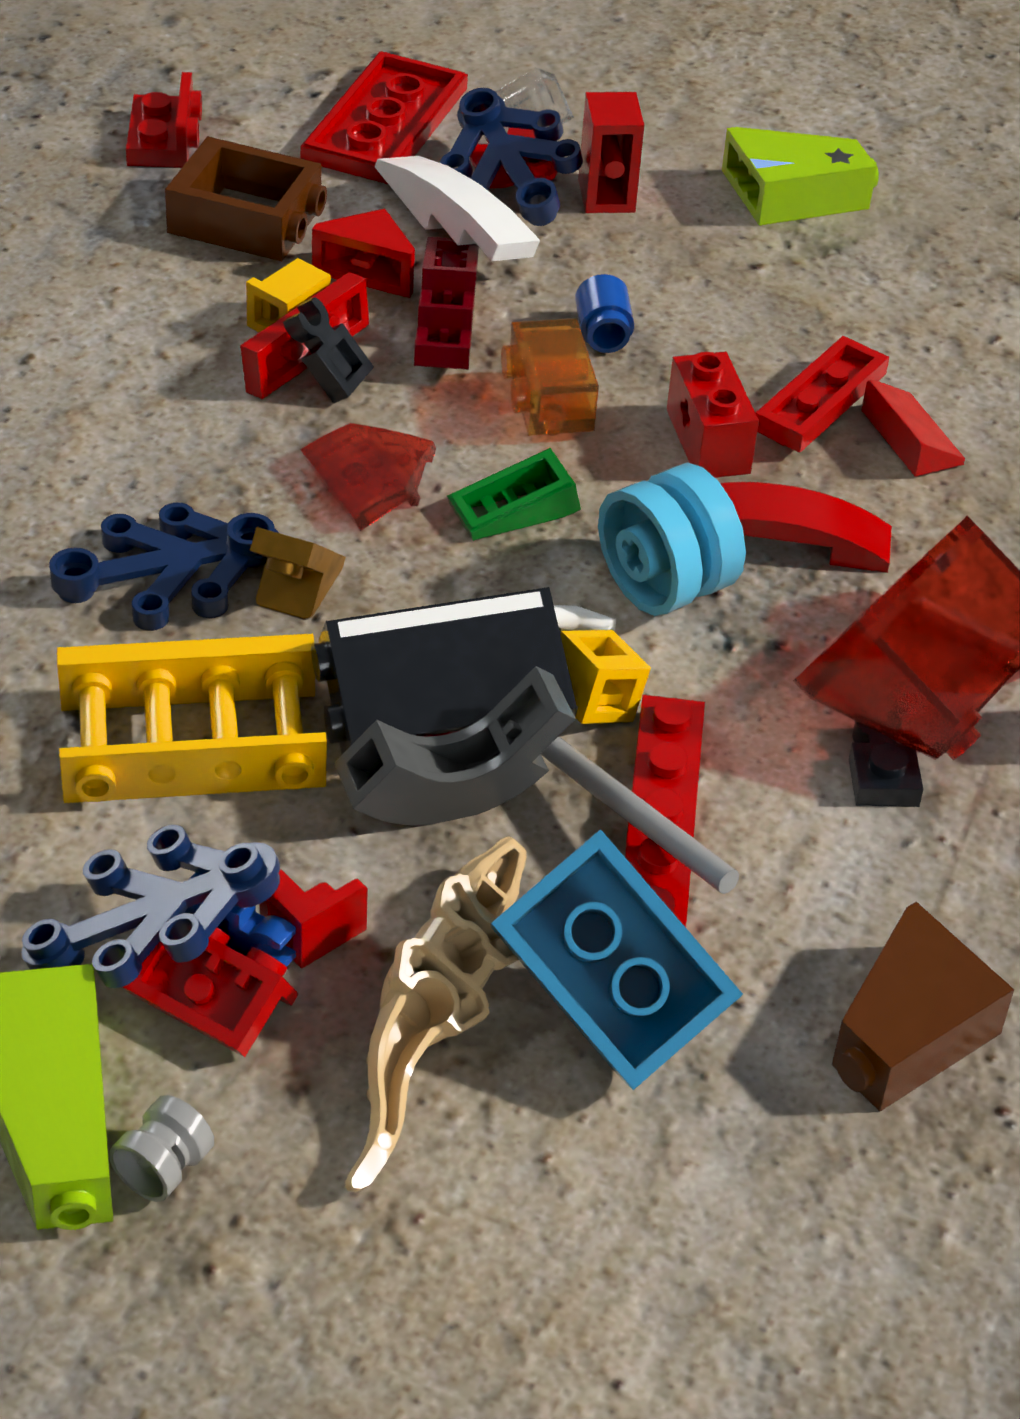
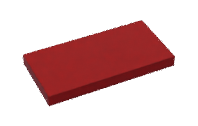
(384, 115)

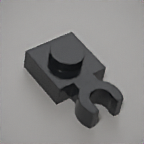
(332, 354)
(883, 770)

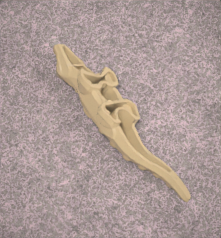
(436, 989)

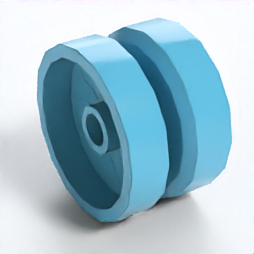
(671, 539)

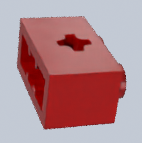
(712, 414)

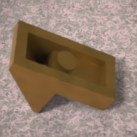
(294, 573)

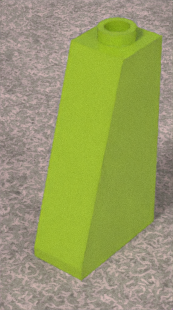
(54, 1095)

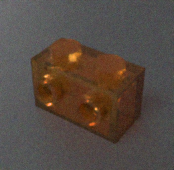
(551, 377)

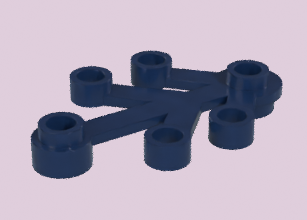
(485, 114)
(78, 573)
(228, 878)

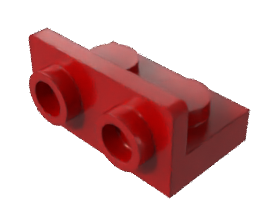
(164, 127)
(216, 992)

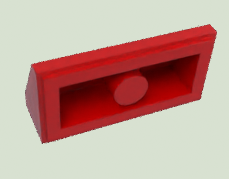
(909, 429)

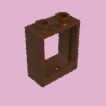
(204, 215)

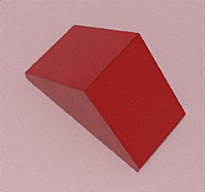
(367, 246)

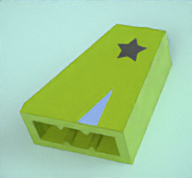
(797, 174)

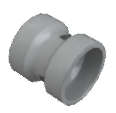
(157, 1153)

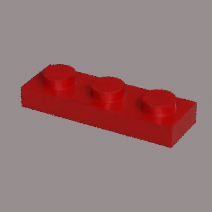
(275, 357)
(820, 393)

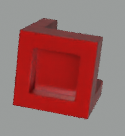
(321, 915)

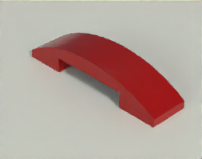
(813, 518)

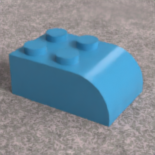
(616, 960)

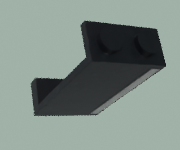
(435, 663)

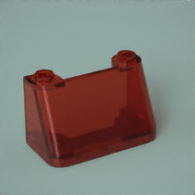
(928, 648)

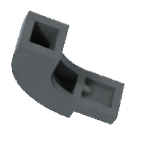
(459, 773)

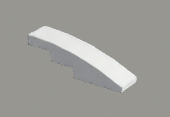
(458, 204)

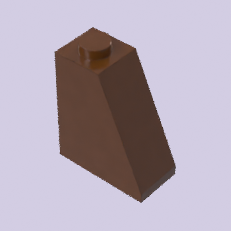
(918, 1011)

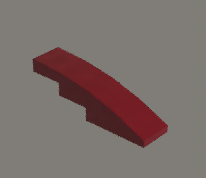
(446, 304)

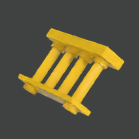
(187, 674)

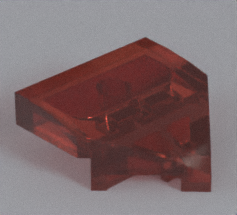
(370, 469)

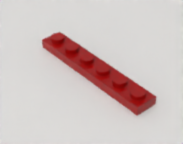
(668, 781)

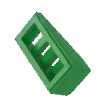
(548, 497)

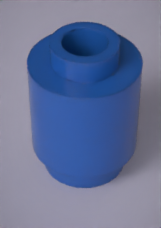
(604, 313)

